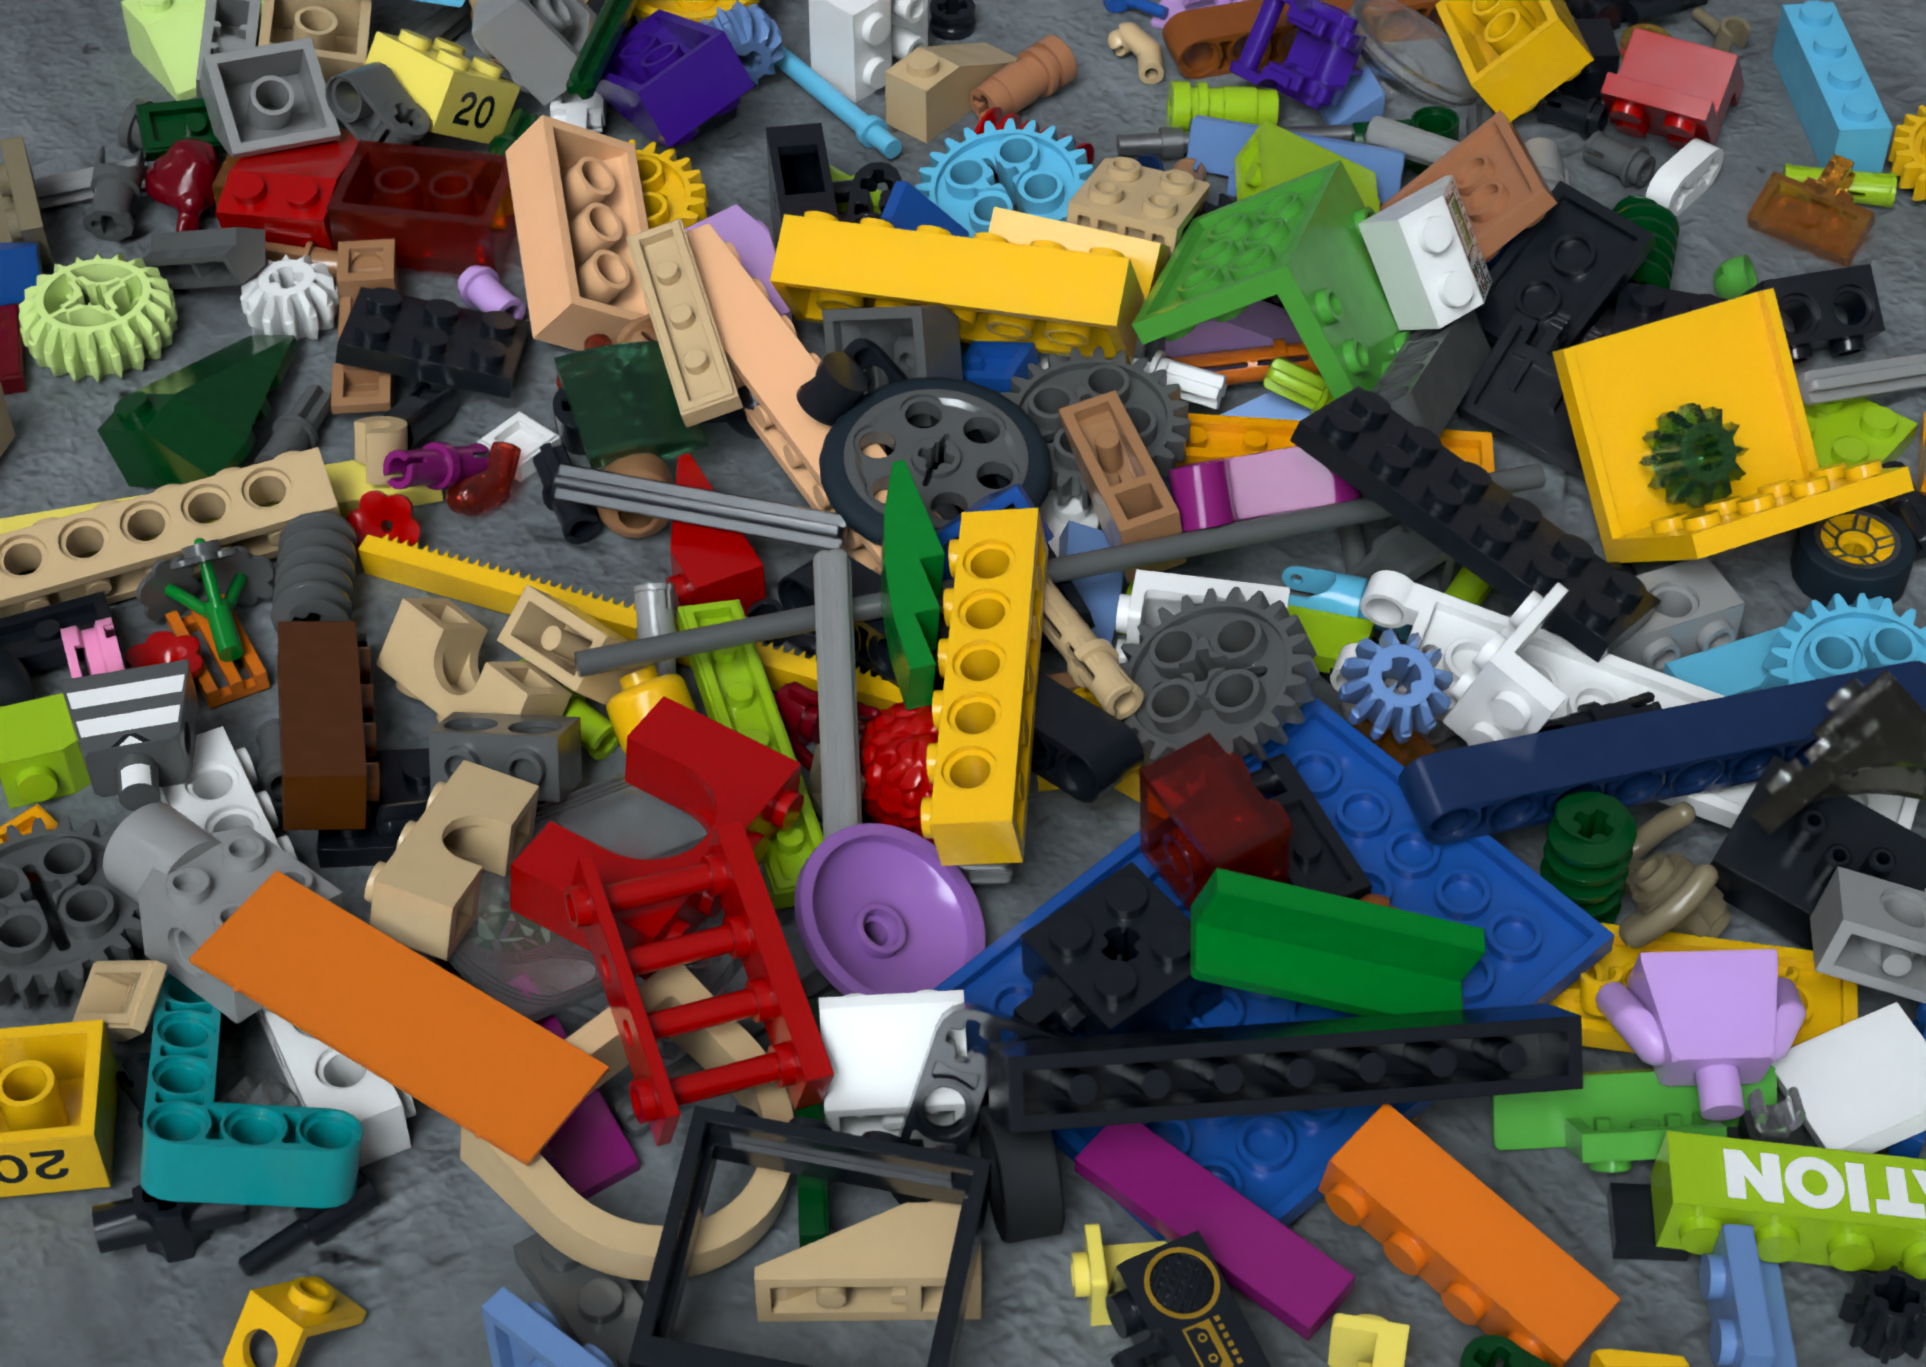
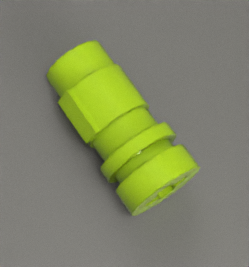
(1231, 103)

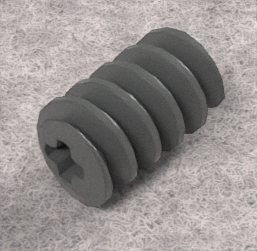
(315, 569)

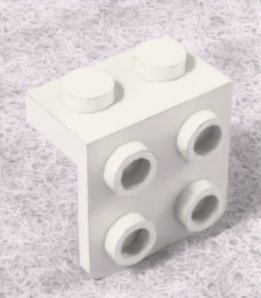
(1500, 690)

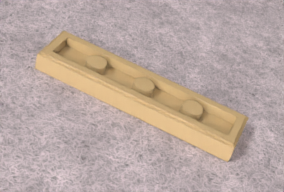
(684, 323)

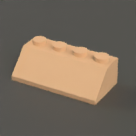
(572, 211)

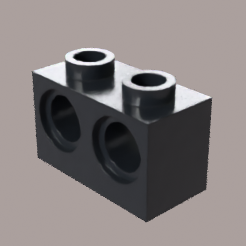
(1810, 305)

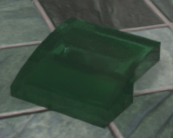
(625, 403)

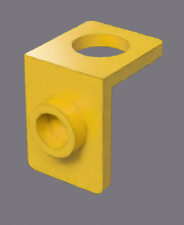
(290, 1315)

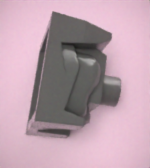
(916, 337)

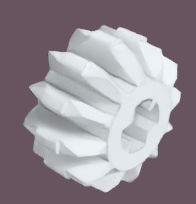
(291, 298)

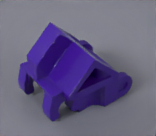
(1319, 58)

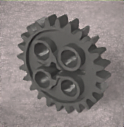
(1149, 401)
(1220, 672)
(92, 913)

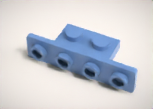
(1218, 142)
(1745, 1303)

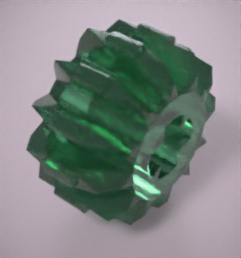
(1693, 455)

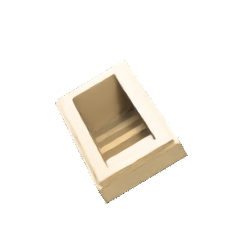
(121, 996)

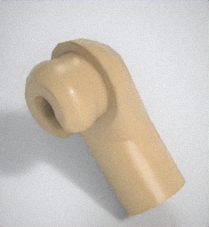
(1146, 49)

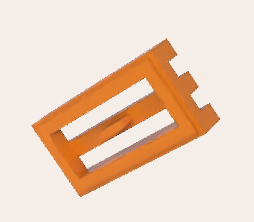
(236, 687)

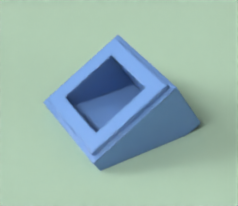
(1359, 103)

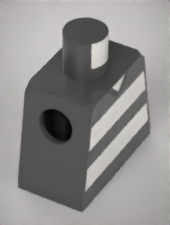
(135, 729)

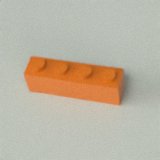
(1464, 1240)

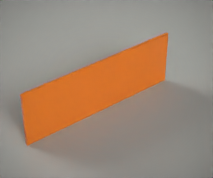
(401, 1016)

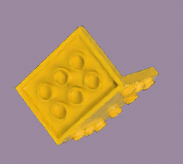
(1719, 358)

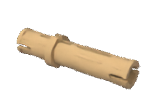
(1089, 660)

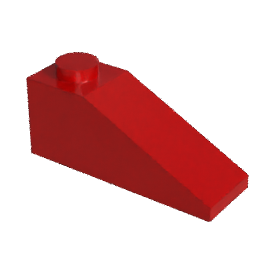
(709, 561)

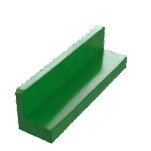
(1328, 948)

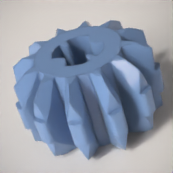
(752, 37)
(1407, 666)

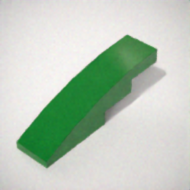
(909, 587)

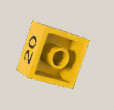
(56, 1108)

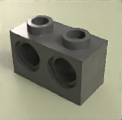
(522, 746)

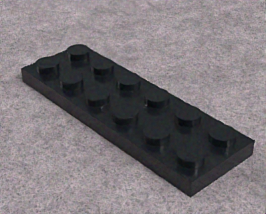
(1475, 519)

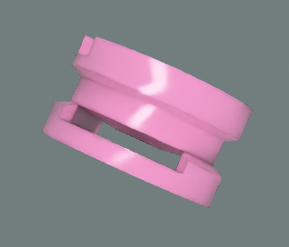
(99, 648)

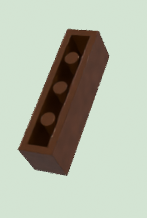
(325, 726)

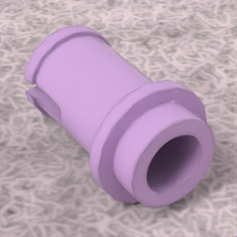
(481, 289)

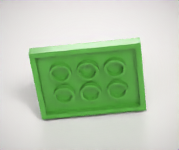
(1292, 244)

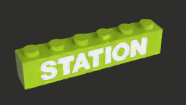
(1800, 1199)

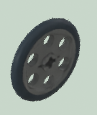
(960, 407)

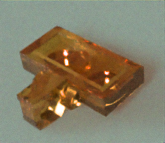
(1815, 212)

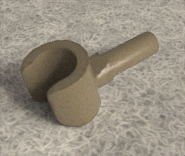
(1726, 32)

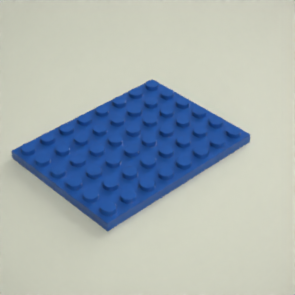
(1532, 954)

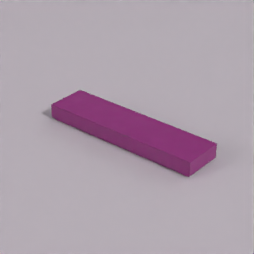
(1246, 1242)

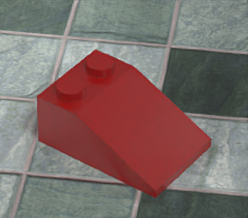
(287, 192)

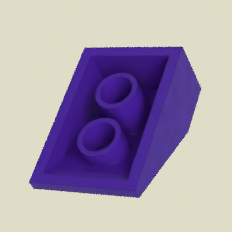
(673, 77)

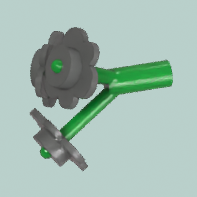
(227, 571)

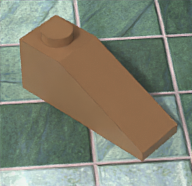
(1120, 475)

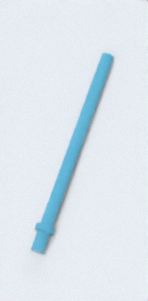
(870, 130)

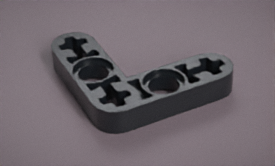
(961, 1073)

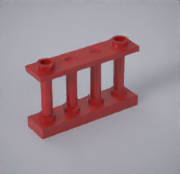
(747, 932)

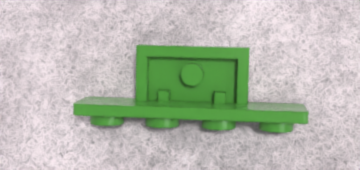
(1611, 1119)

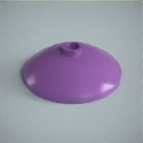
(900, 895)

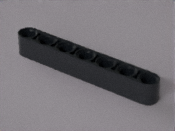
(1073, 739)

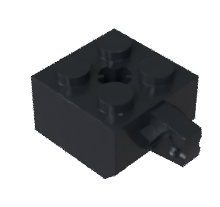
(1114, 962)

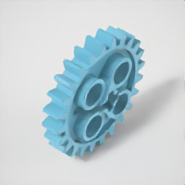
(1031, 170)
(1843, 640)

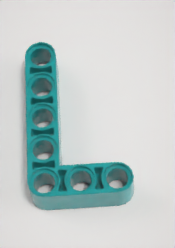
(232, 1150)

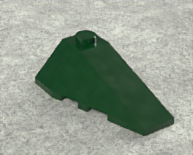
(198, 415)

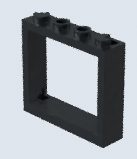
(815, 1151)

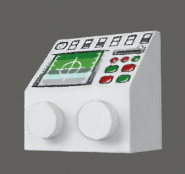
(1427, 257)

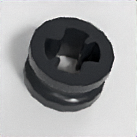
(952, 19)

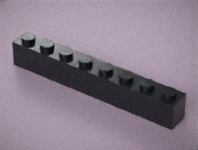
(1282, 1067)

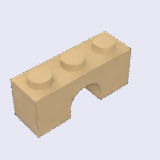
(435, 660)
(434, 877)

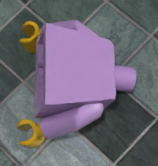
(1703, 1019)

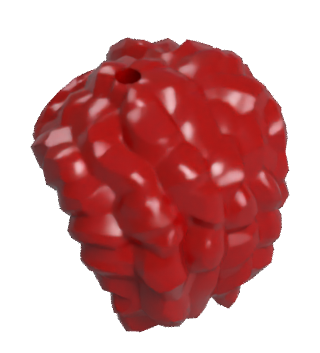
(896, 767)

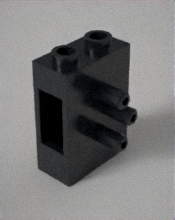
(801, 174)
(1786, 872)

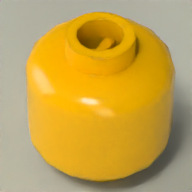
(639, 695)

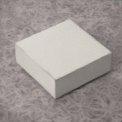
(526, 435)

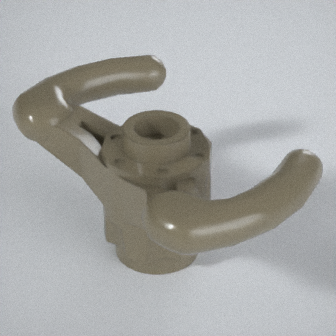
(1669, 887)

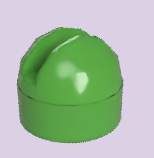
(1734, 277)

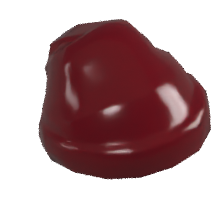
(185, 180)

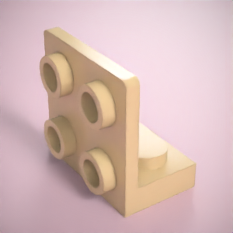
(1138, 201)

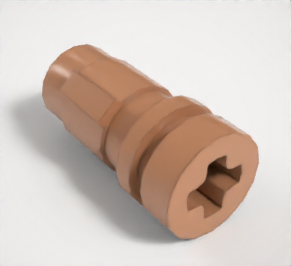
(1035, 74)

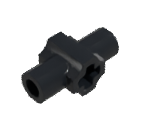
(162, 1225)

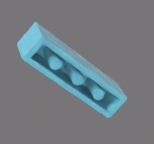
(1830, 86)

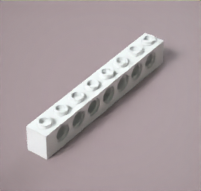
(223, 799)

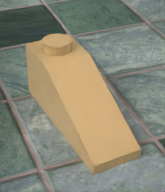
(933, 86)
(869, 1271)

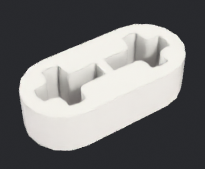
(1686, 176)

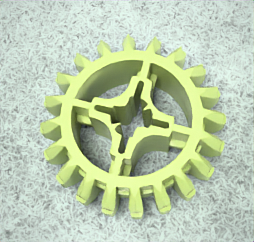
(98, 317)

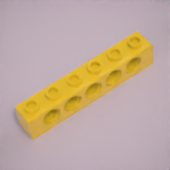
(988, 689)

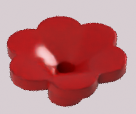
(375, 512)
(165, 648)

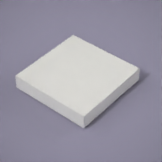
(1860, 1082)

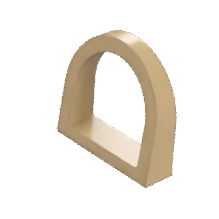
(614, 1243)

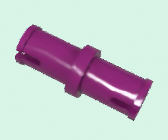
(435, 465)

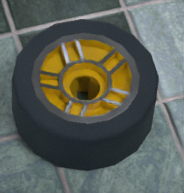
(1854, 555)

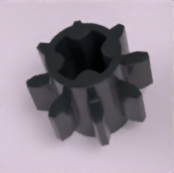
(1887, 1314)

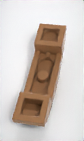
(370, 266)

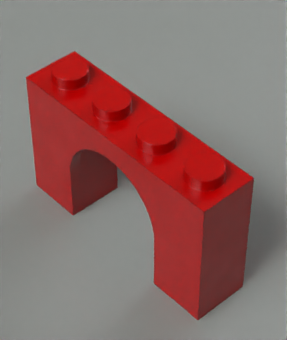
(694, 767)

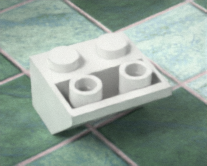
(862, 39)
(877, 1057)

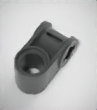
(376, 105)

